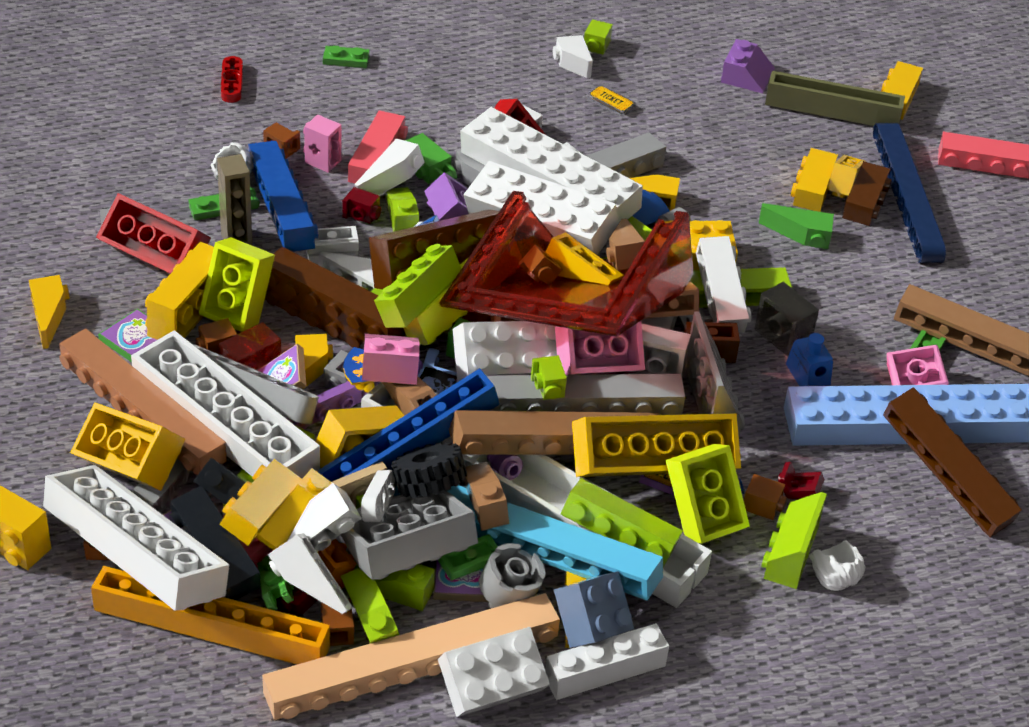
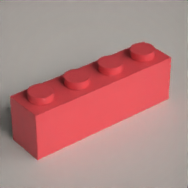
(379, 136)
(984, 155)

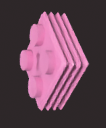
(917, 366)

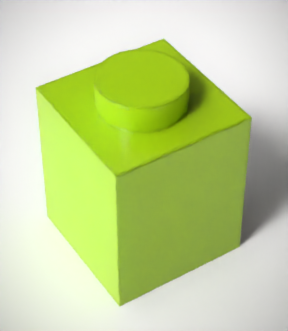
(598, 36)

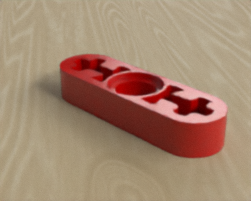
(228, 73)

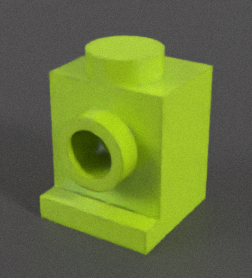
(549, 377)

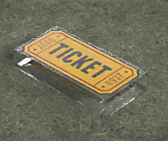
(611, 101)

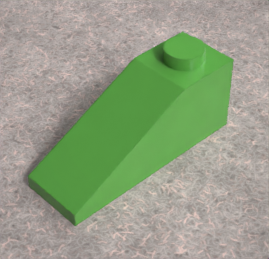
(800, 225)

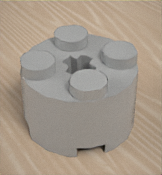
(511, 575)

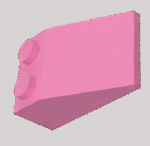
(390, 359)

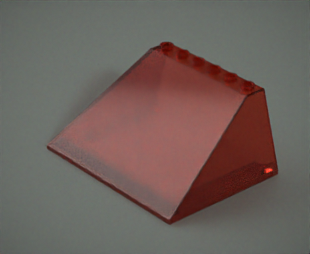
(500, 287)

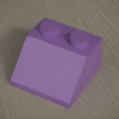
(747, 67)
(446, 197)

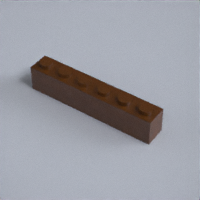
(952, 462)

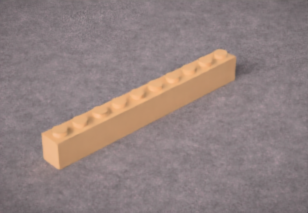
(398, 658)

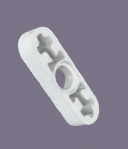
(378, 496)

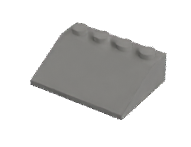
(708, 374)
(411, 534)

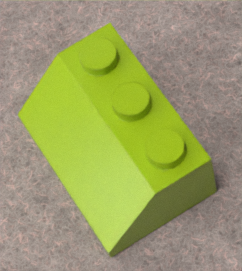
(794, 540)

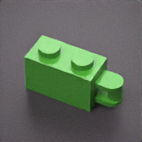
(436, 159)

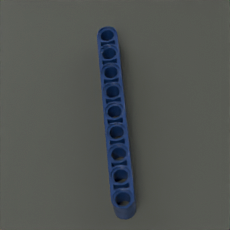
(910, 193)

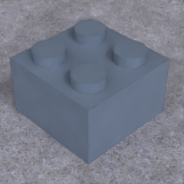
(593, 609)

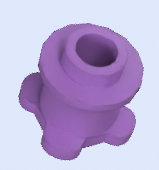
(506, 465)

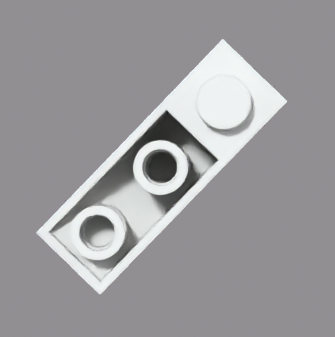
(327, 517)

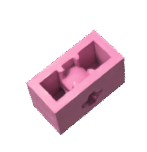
(322, 143)

